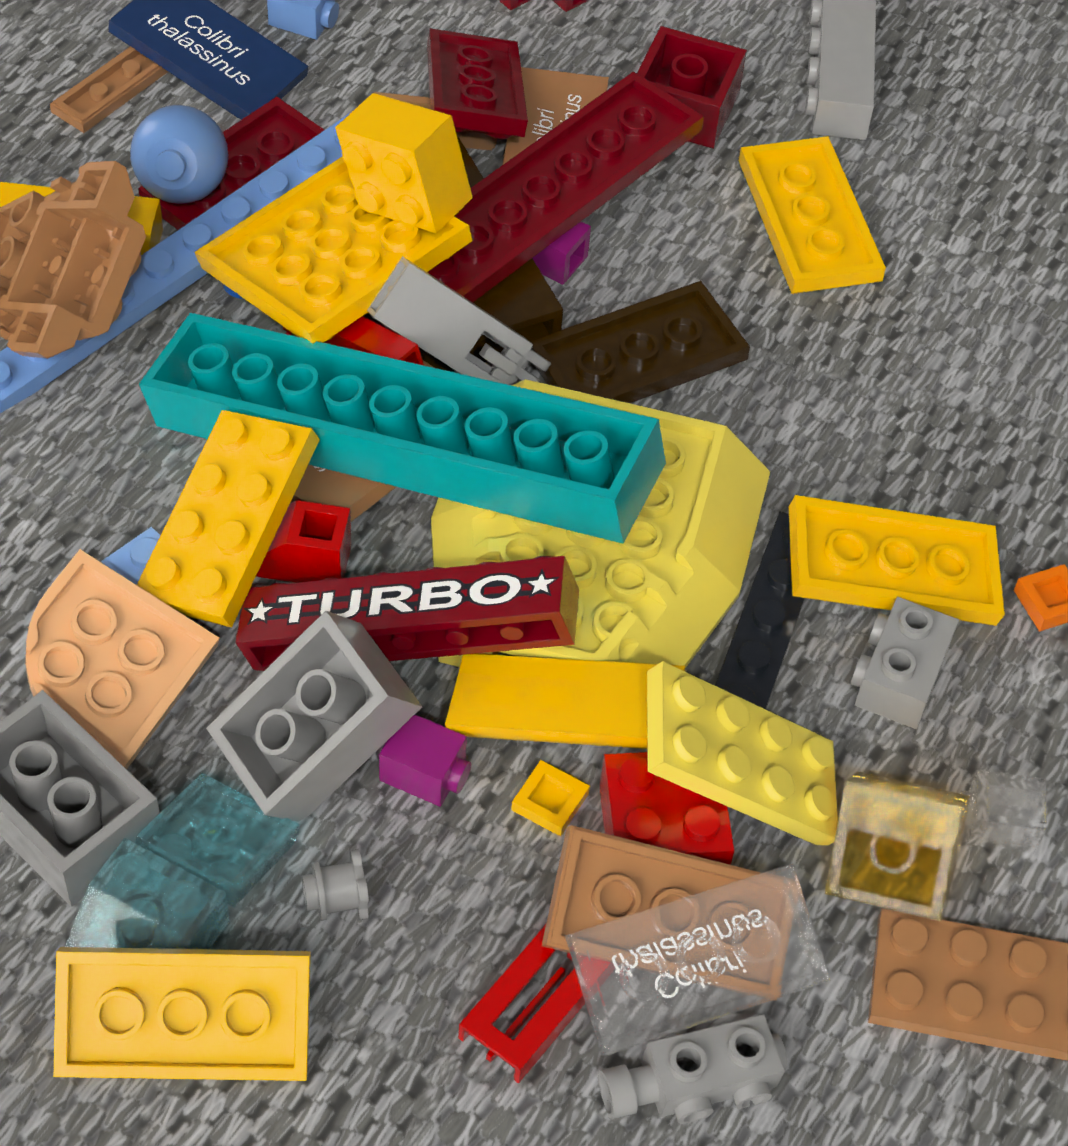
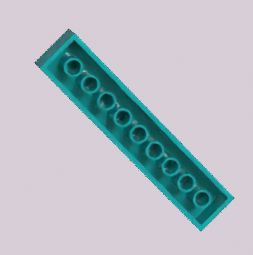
(417, 425)

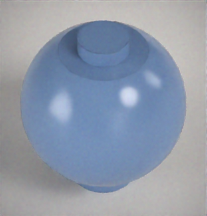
(179, 154)

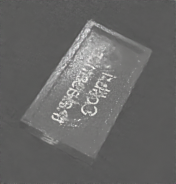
(696, 959)

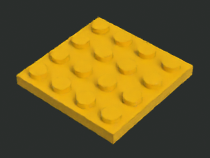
(319, 257)

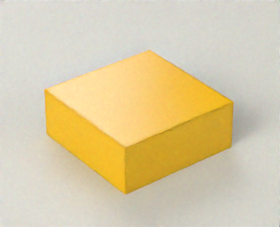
(550, 798)

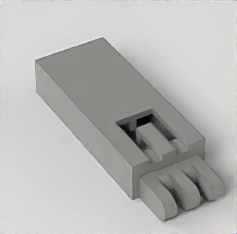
(450, 326)

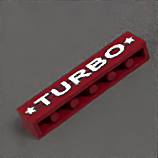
(423, 610)

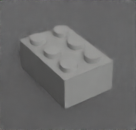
(313, 717)
(65, 797)

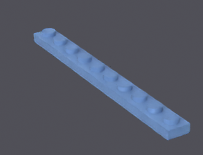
(171, 265)

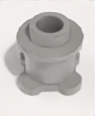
(337, 888)

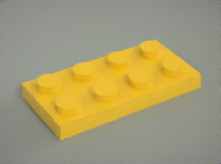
(811, 215)
(228, 516)
(879, 553)
(181, 1013)

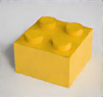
(404, 162)

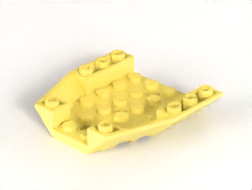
(672, 574)

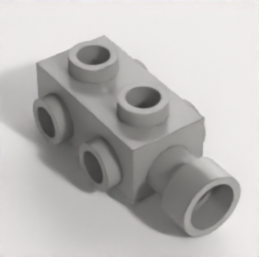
(719, 1074)

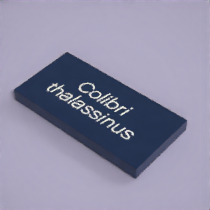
(209, 52)

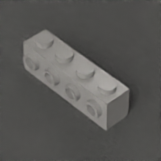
(841, 67)

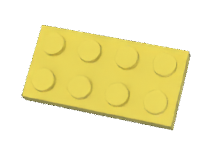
(740, 755)

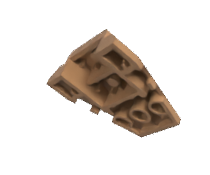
(67, 260)

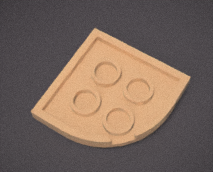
(112, 654)

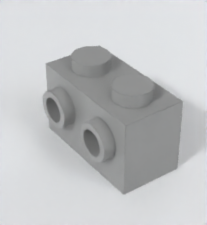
(905, 661)

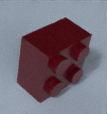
(698, 74)

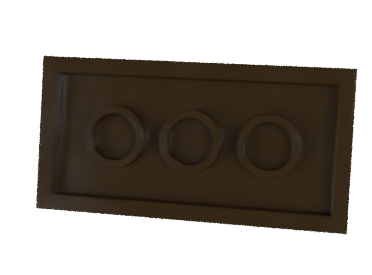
(644, 346)

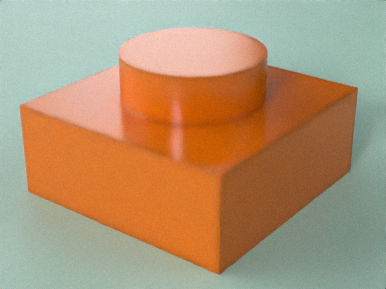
(1045, 596)

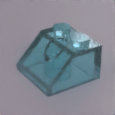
(148, 904)

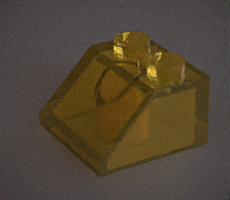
(897, 845)

